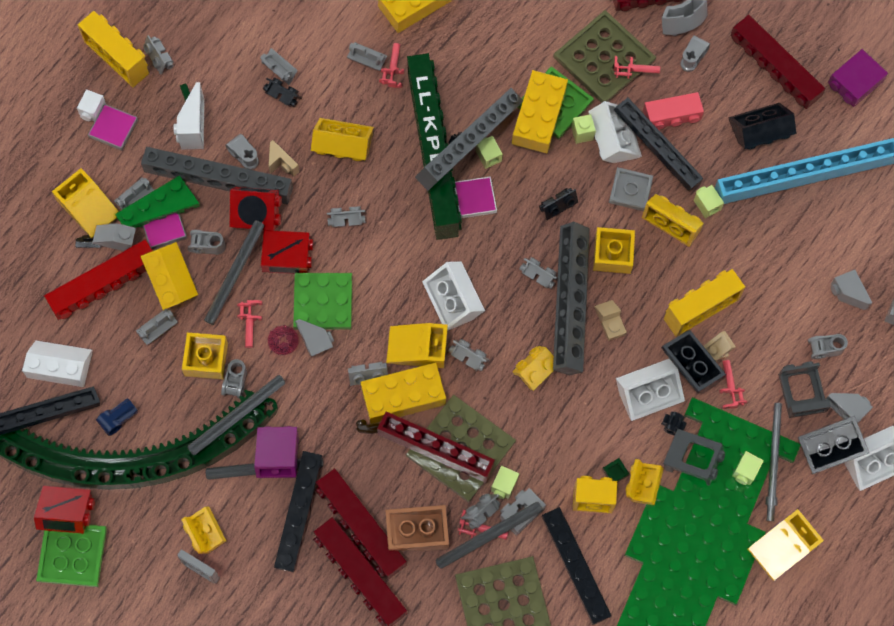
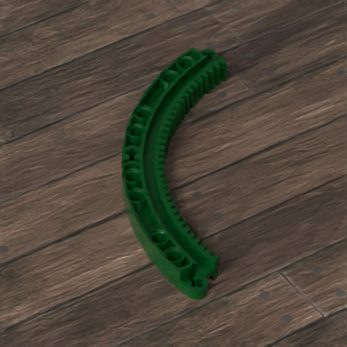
(64, 464)

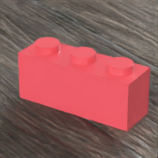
(674, 110)

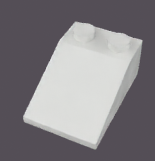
(190, 121)

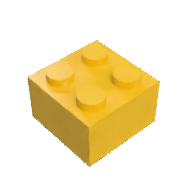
(614, 250)
(205, 356)
(594, 495)

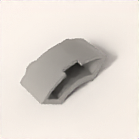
(684, 17)

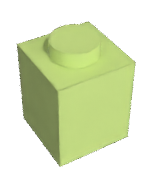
(583, 129)
(489, 152)
(708, 201)
(747, 468)
(504, 482)

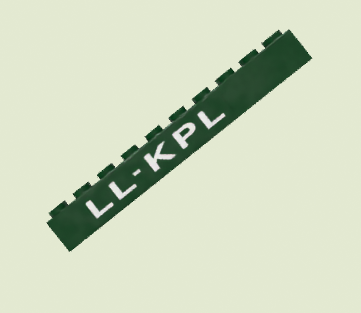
(432, 141)

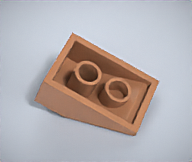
(417, 528)

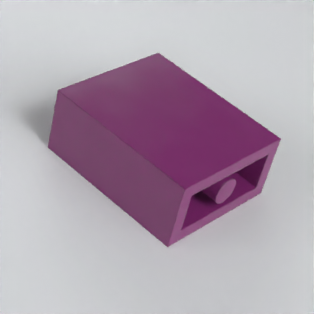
(857, 78)
(276, 452)

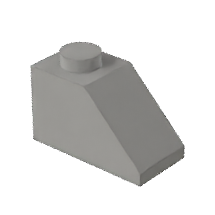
(114, 236)
(851, 290)
(314, 337)
(849, 405)

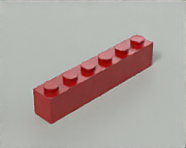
(98, 281)

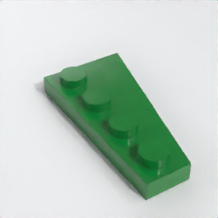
(164, 201)

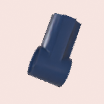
(112, 420)

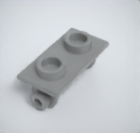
(153, 48)
(366, 56)
(279, 66)
(134, 193)
(353, 215)
(532, 268)
(157, 326)
(462, 350)
(359, 373)
(487, 504)

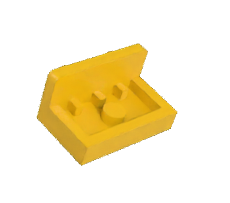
(535, 367)
(644, 482)
(203, 531)

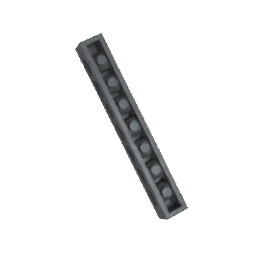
(468, 139)
(212, 173)
(571, 299)

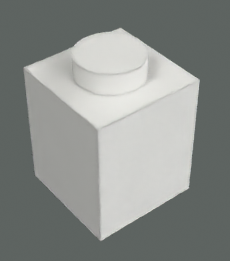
(90, 105)

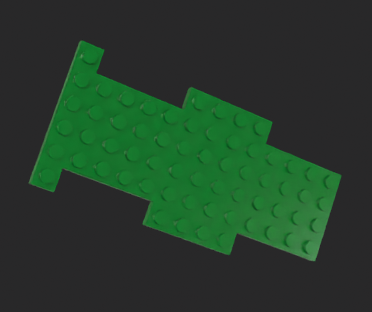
(699, 534)

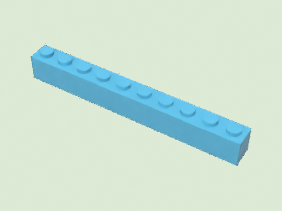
(806, 171)

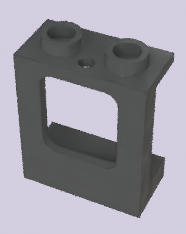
(809, 406)
(677, 451)

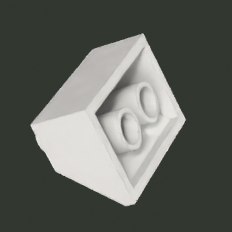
(613, 135)
(453, 295)
(57, 363)
(650, 389)
(877, 464)

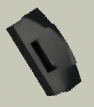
(85, 242)

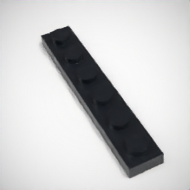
(658, 144)
(48, 410)
(298, 512)
(576, 566)

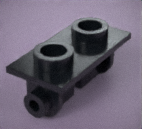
(275, 88)
(565, 200)

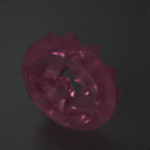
(283, 348)

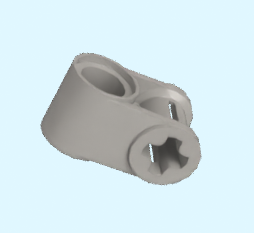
(694, 53)
(243, 152)
(202, 242)
(823, 345)
(234, 383)

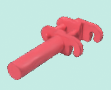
(393, 68)
(634, 68)
(249, 320)
(731, 387)
(482, 528)

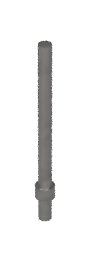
(772, 500)

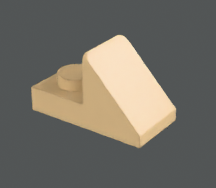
(279, 157)
(610, 320)
(720, 346)

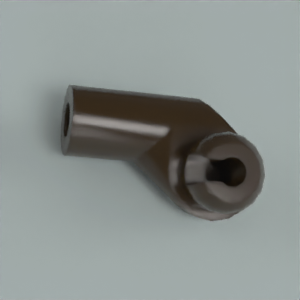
(362, 427)

